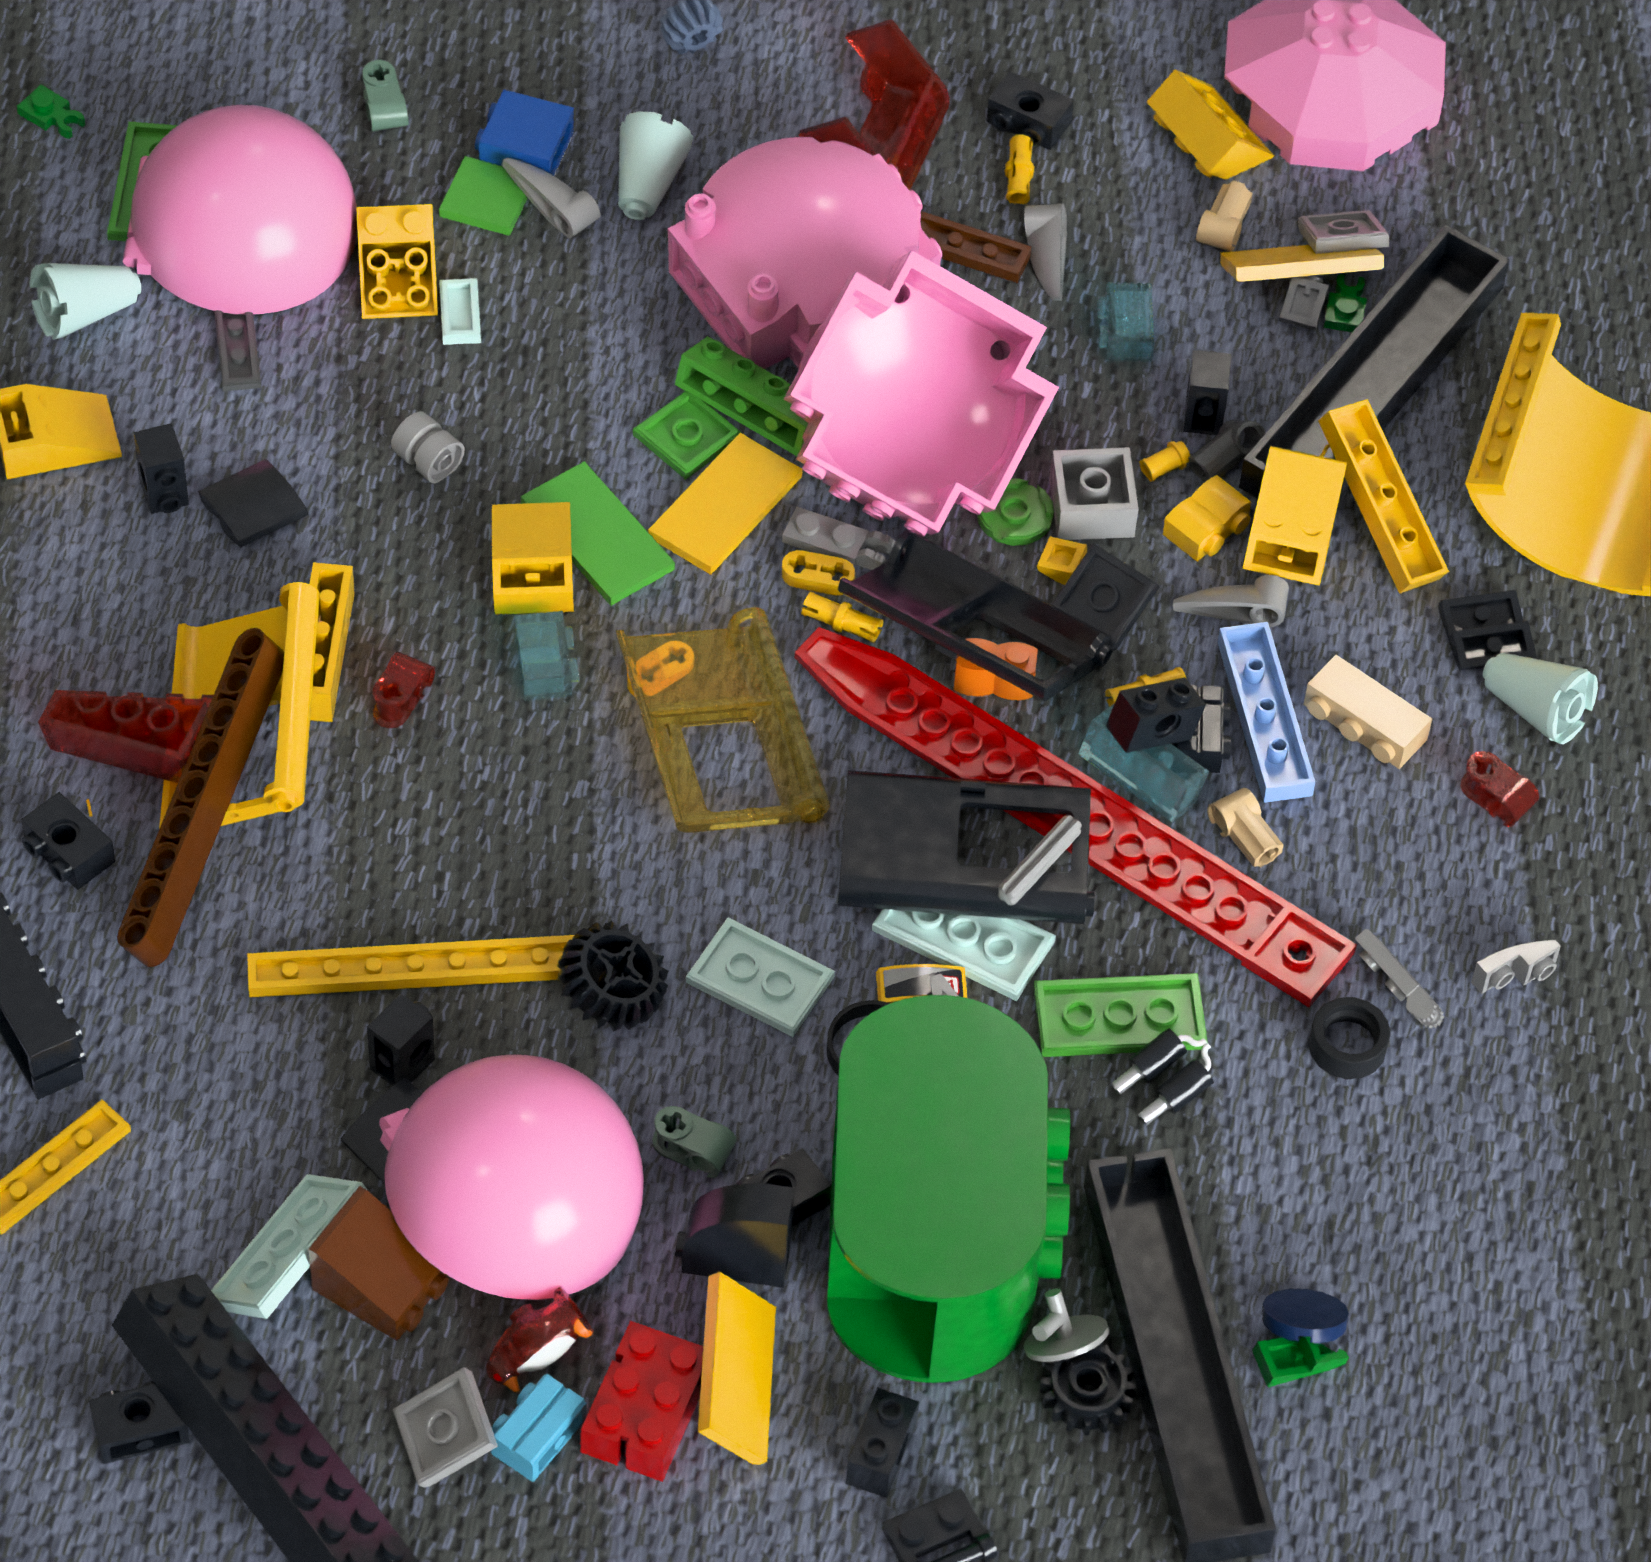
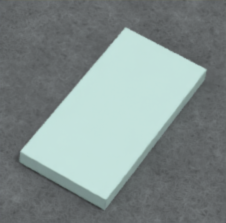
(992, 950)
(281, 1248)

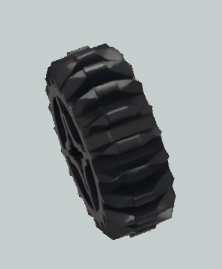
(589, 964)

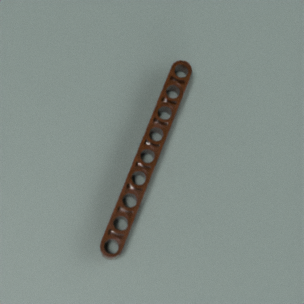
(201, 798)

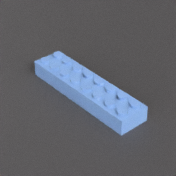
(1266, 712)

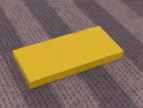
(1296, 262)
(725, 503)
(737, 1369)

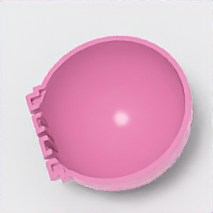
(242, 212)
(515, 1177)

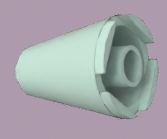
(649, 161)
(80, 294)
(1543, 692)

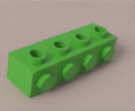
(741, 392)

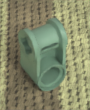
(383, 96)
(694, 1141)

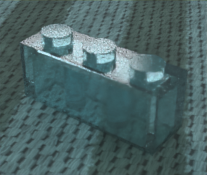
(1156, 775)

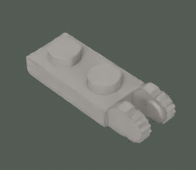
(837, 539)
(1401, 981)

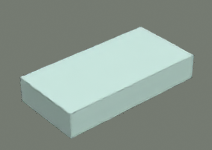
(460, 311)

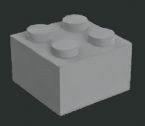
(1093, 493)

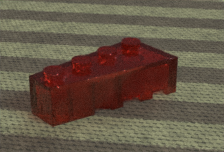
(127, 730)

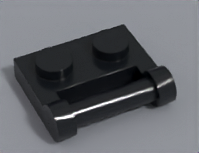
(937, 1526)

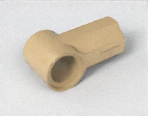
(1223, 223)
(1241, 819)

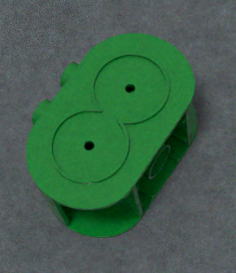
(942, 1188)

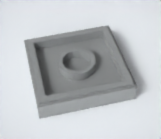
(1343, 231)
(445, 1427)

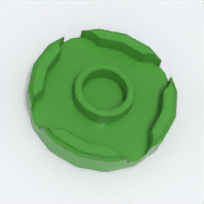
(1016, 522)

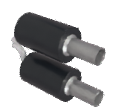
(1156, 1058)

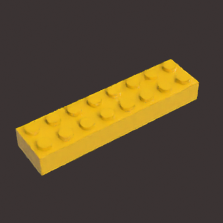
(1383, 496)

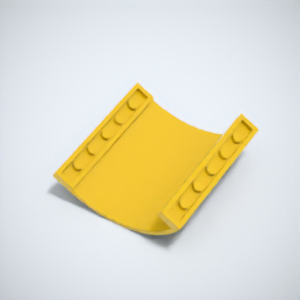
(1565, 468)

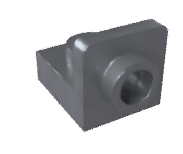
(1304, 301)

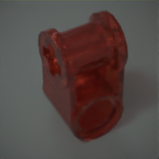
(400, 689)
(1501, 790)

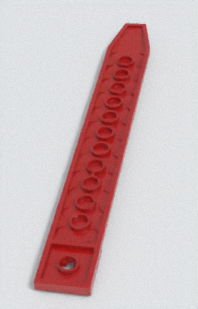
(1122, 838)

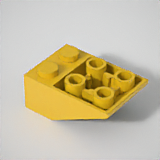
(397, 261)
(54, 429)
(1294, 515)
(532, 558)

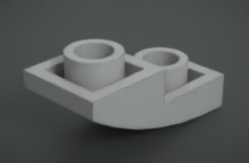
(1522, 961)

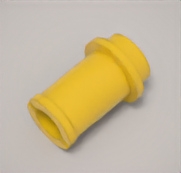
(1166, 460)

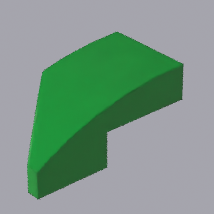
(1291, 1360)

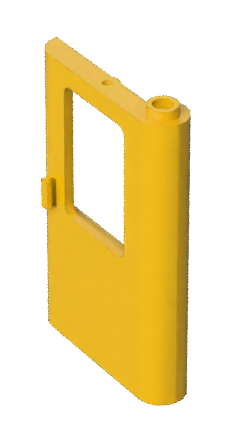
(199, 665)

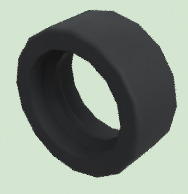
(1341, 1063)

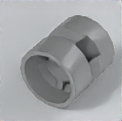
(424, 443)

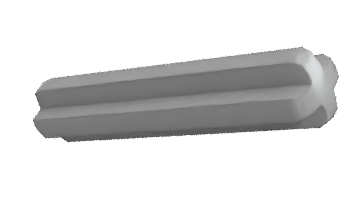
(1039, 860)

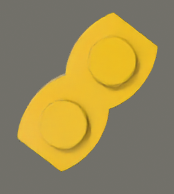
(1207, 518)

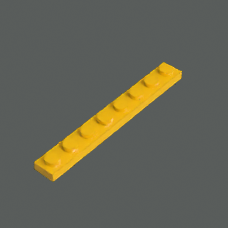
(404, 966)

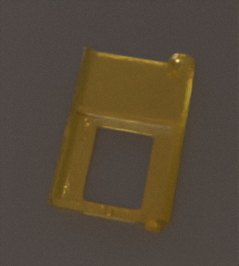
(722, 680)

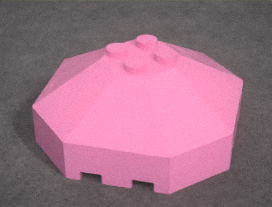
(1336, 78)

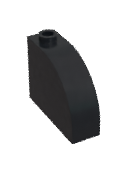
(740, 1234)

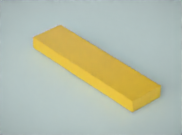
(59, 1162)

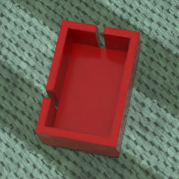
(644, 1401)

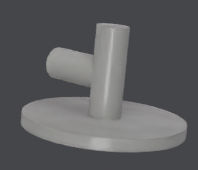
(1062, 1336)

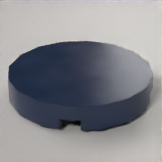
(1306, 1314)

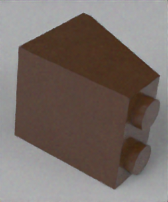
(373, 1268)

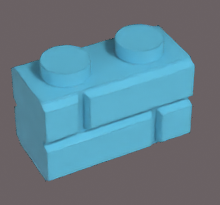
(538, 1426)

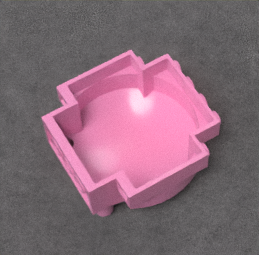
(784, 235)
(919, 395)

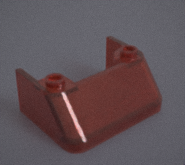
(905, 99)

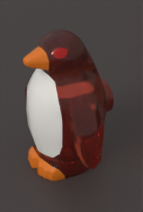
(536, 1339)

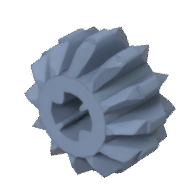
(691, 25)

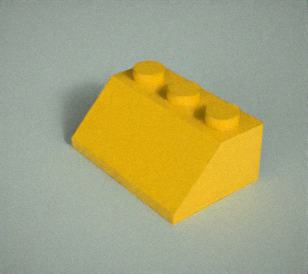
(1207, 127)

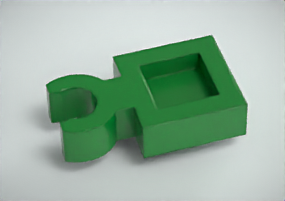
(48, 109)
(1345, 307)

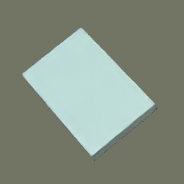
(760, 977)

